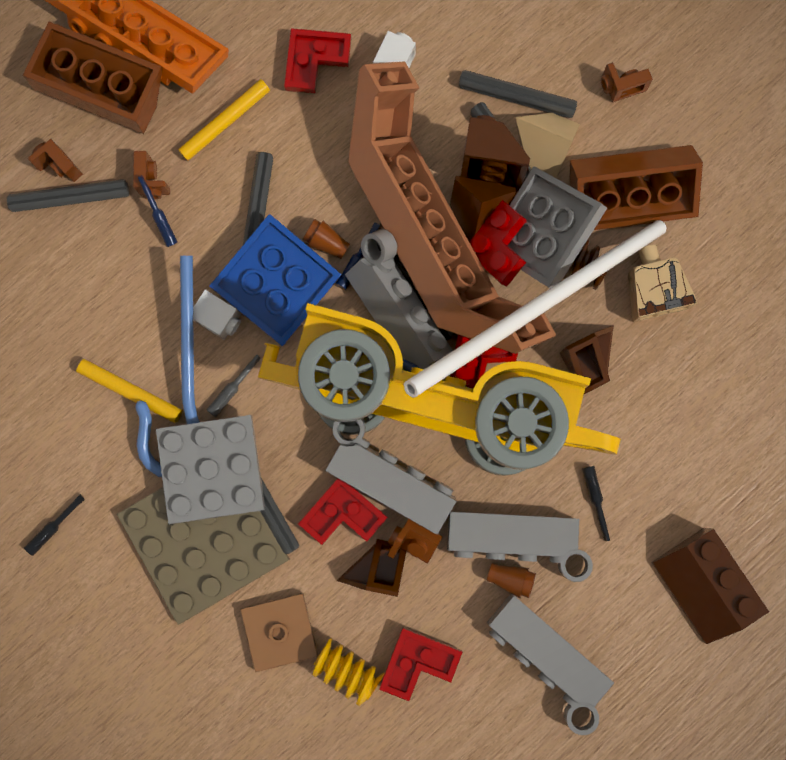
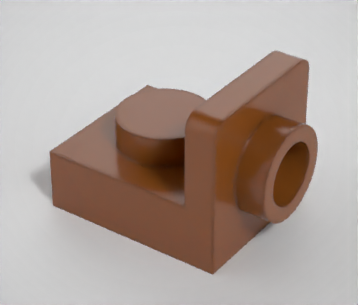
(627, 85)
(51, 154)
(148, 169)
(415, 540)

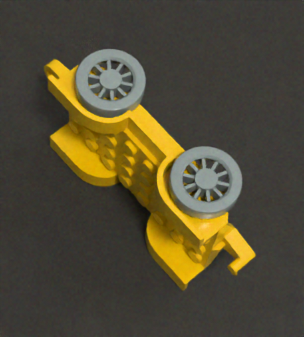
(514, 412)

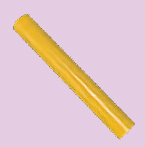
(224, 120)
(128, 390)

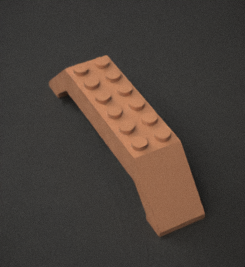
(418, 215)

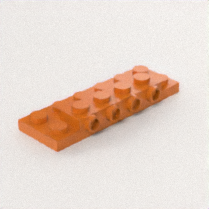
(150, 34)

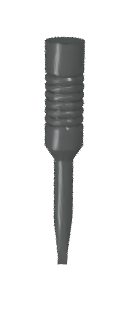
(230, 390)

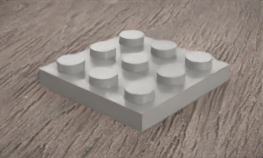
(555, 226)
(210, 469)

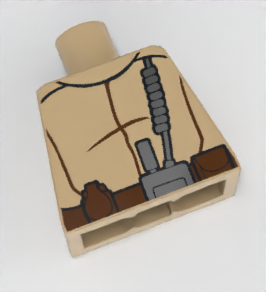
(658, 286)

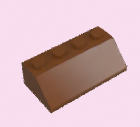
(95, 77)
(641, 185)

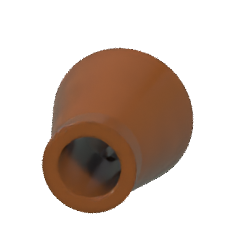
(325, 239)
(513, 579)

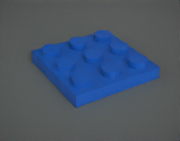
(275, 280)

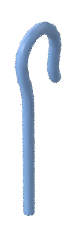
(187, 370)

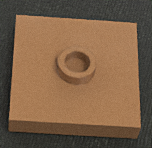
(279, 632)

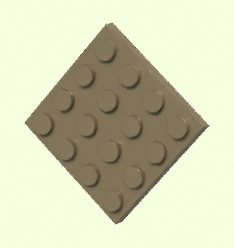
(202, 558)

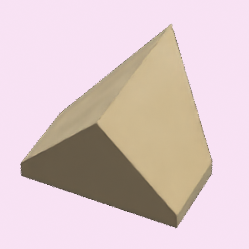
(546, 140)

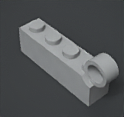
(394, 301)
(389, 482)
(517, 535)
(554, 657)

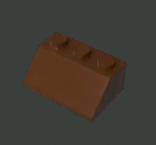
(493, 153)
(710, 586)

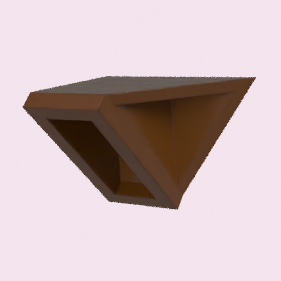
(475, 201)
(590, 357)
(377, 570)

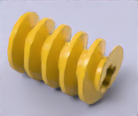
(346, 672)

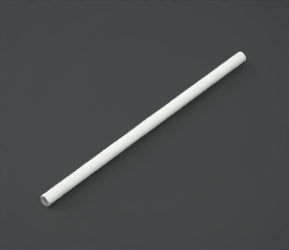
(530, 311)

